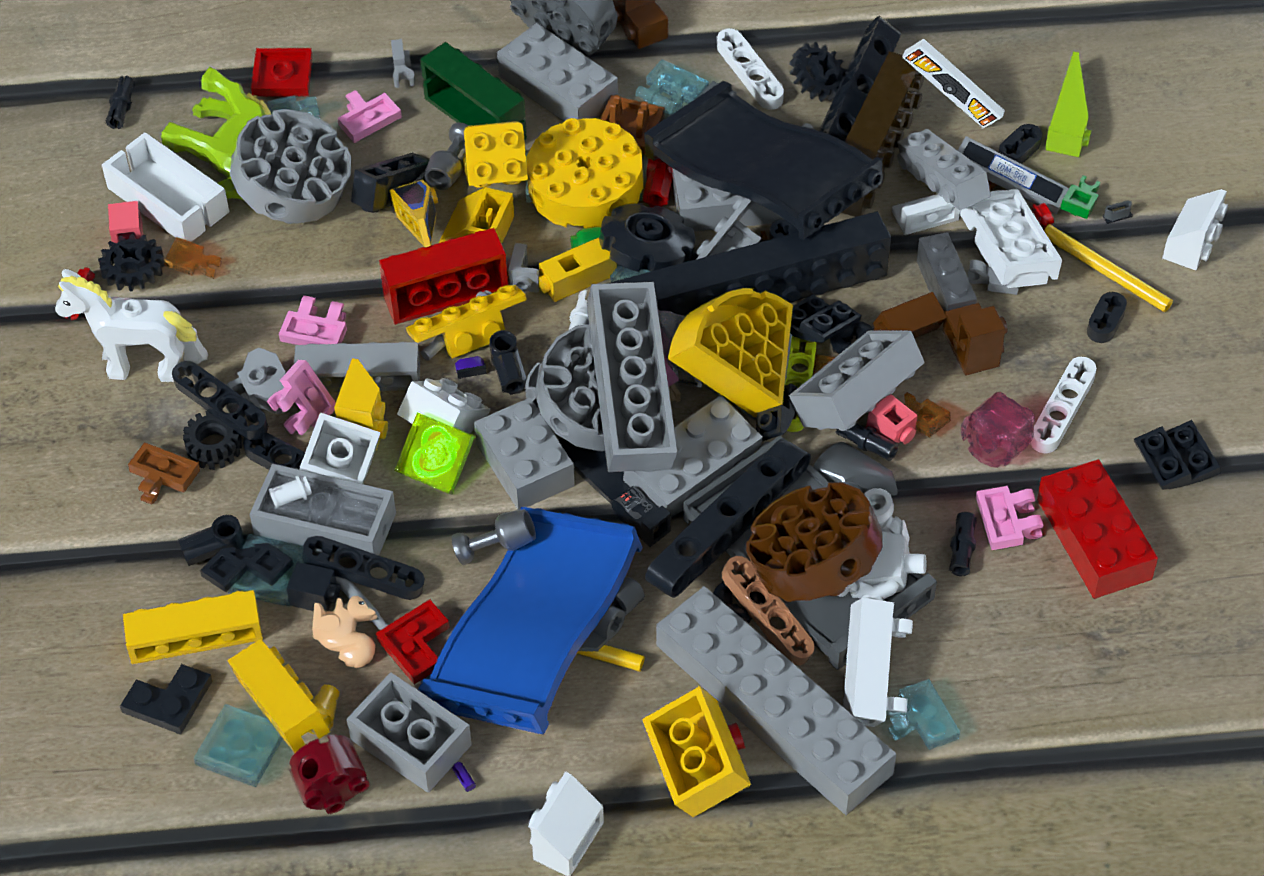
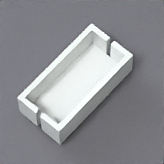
(166, 188)

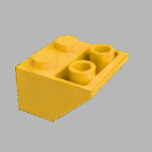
(480, 212)

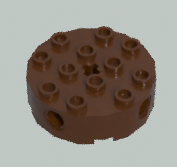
(815, 542)

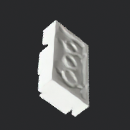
(1012, 240)

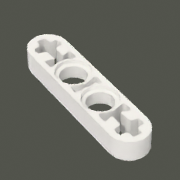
(753, 67)
(1066, 405)

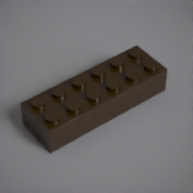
(884, 117)

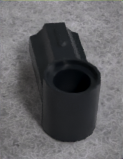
(507, 362)
(211, 540)

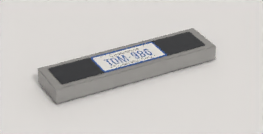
(1014, 175)

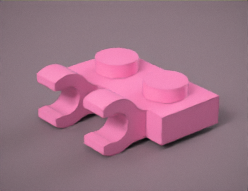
(307, 328)
(309, 394)
(1000, 518)

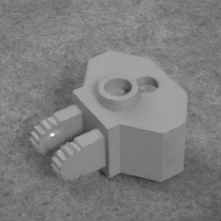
(258, 379)

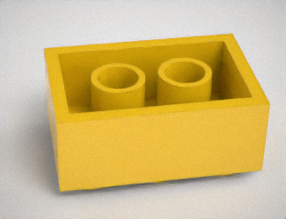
(696, 752)

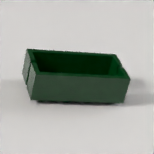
(467, 90)

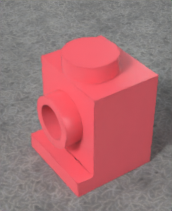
(893, 420)

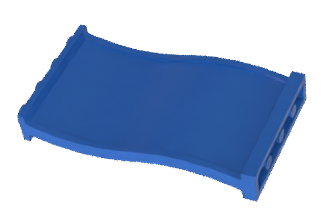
(532, 621)

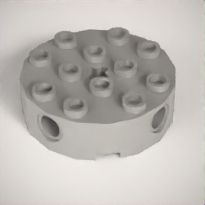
(290, 166)
(569, 390)

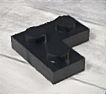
(168, 707)

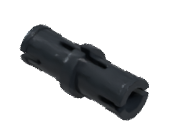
(120, 102)
(869, 439)
(963, 543)

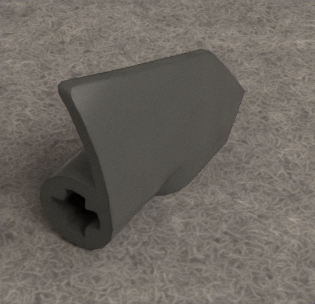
(854, 468)
(625, 601)

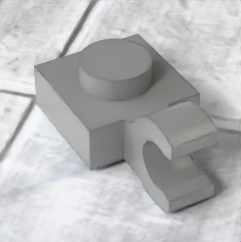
(401, 63)
(983, 274)

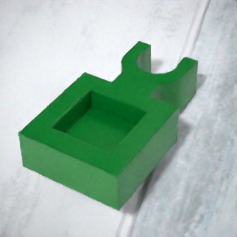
(1081, 199)

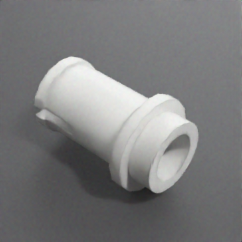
(290, 491)

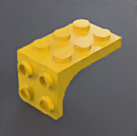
(495, 154)

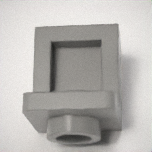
(519, 274)

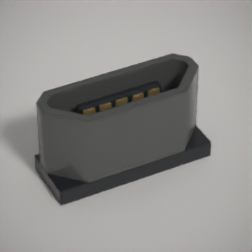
(1118, 212)

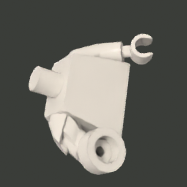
(894, 560)

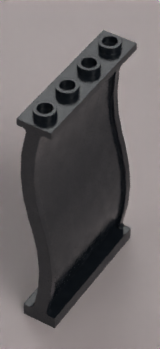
(772, 162)

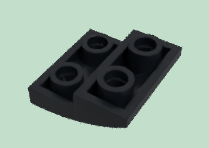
(819, 321)
(1177, 456)

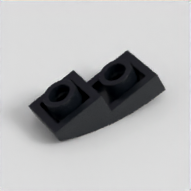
(776, 420)

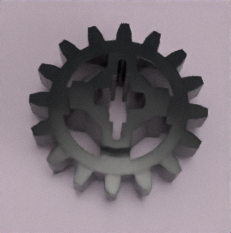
(817, 71)
(131, 262)

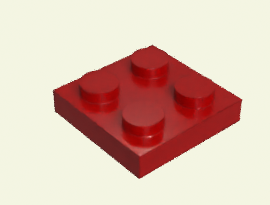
(282, 72)

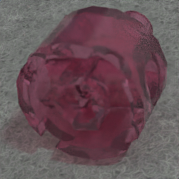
(998, 430)

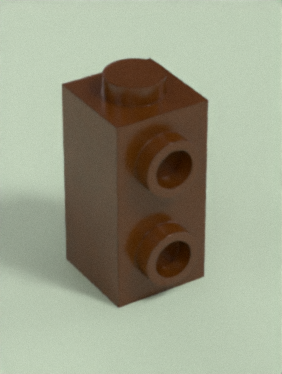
(917, 315)

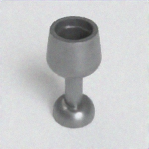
(445, 166)
(511, 530)

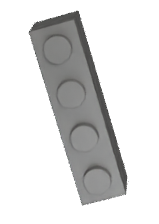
(389, 364)

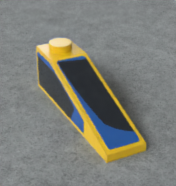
(416, 209)

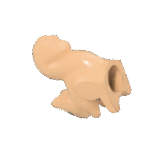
(338, 631)

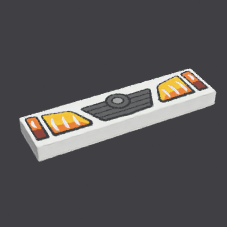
(953, 83)

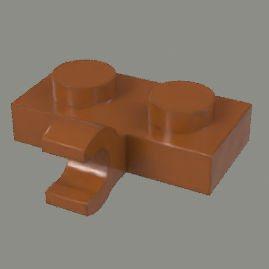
(161, 468)

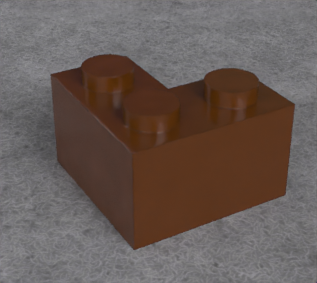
(642, 21)
(975, 337)

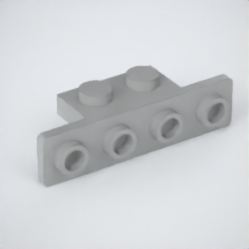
(730, 232)

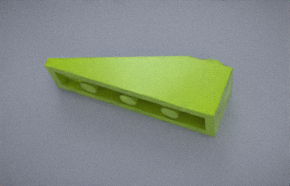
(1070, 119)

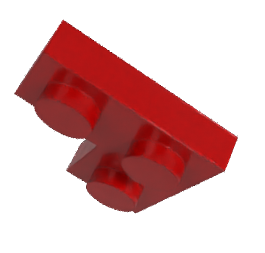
(407, 640)

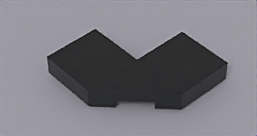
(231, 564)

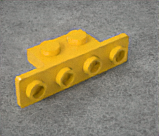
(470, 324)

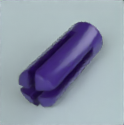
(463, 776)

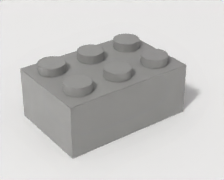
(524, 453)
(409, 732)

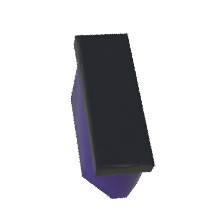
(470, 367)

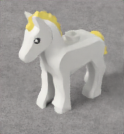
(130, 322)

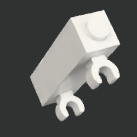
(869, 660)

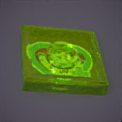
(434, 453)

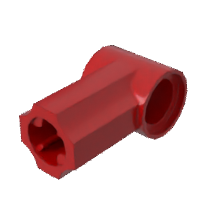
(658, 183)

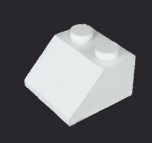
(340, 449)

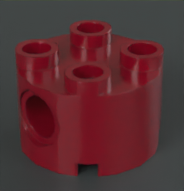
(328, 773)

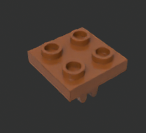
(633, 116)

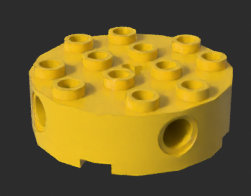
(583, 171)

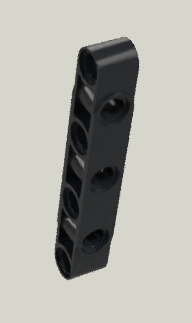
(859, 77)
(727, 518)

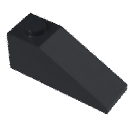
(374, 181)

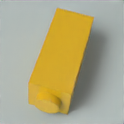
(575, 270)

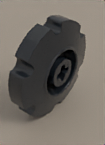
(646, 237)

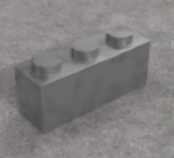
(944, 272)

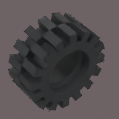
(215, 453)

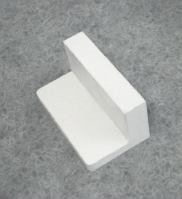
(924, 213)

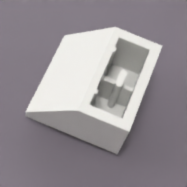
(1196, 229)
(444, 403)
(565, 825)

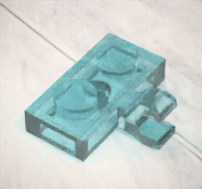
(926, 714)

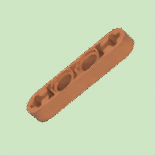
(763, 612)

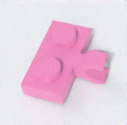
(367, 117)

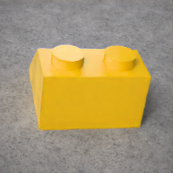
(361, 400)

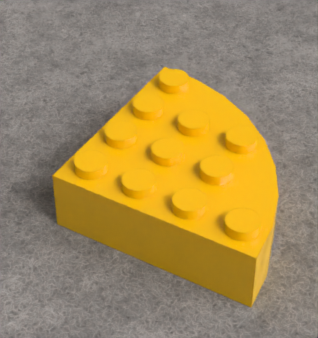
(737, 347)

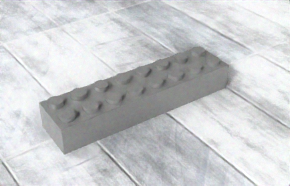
(775, 700)

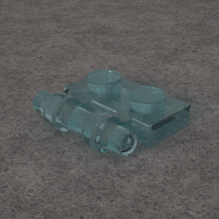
(674, 81)

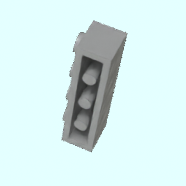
(943, 169)

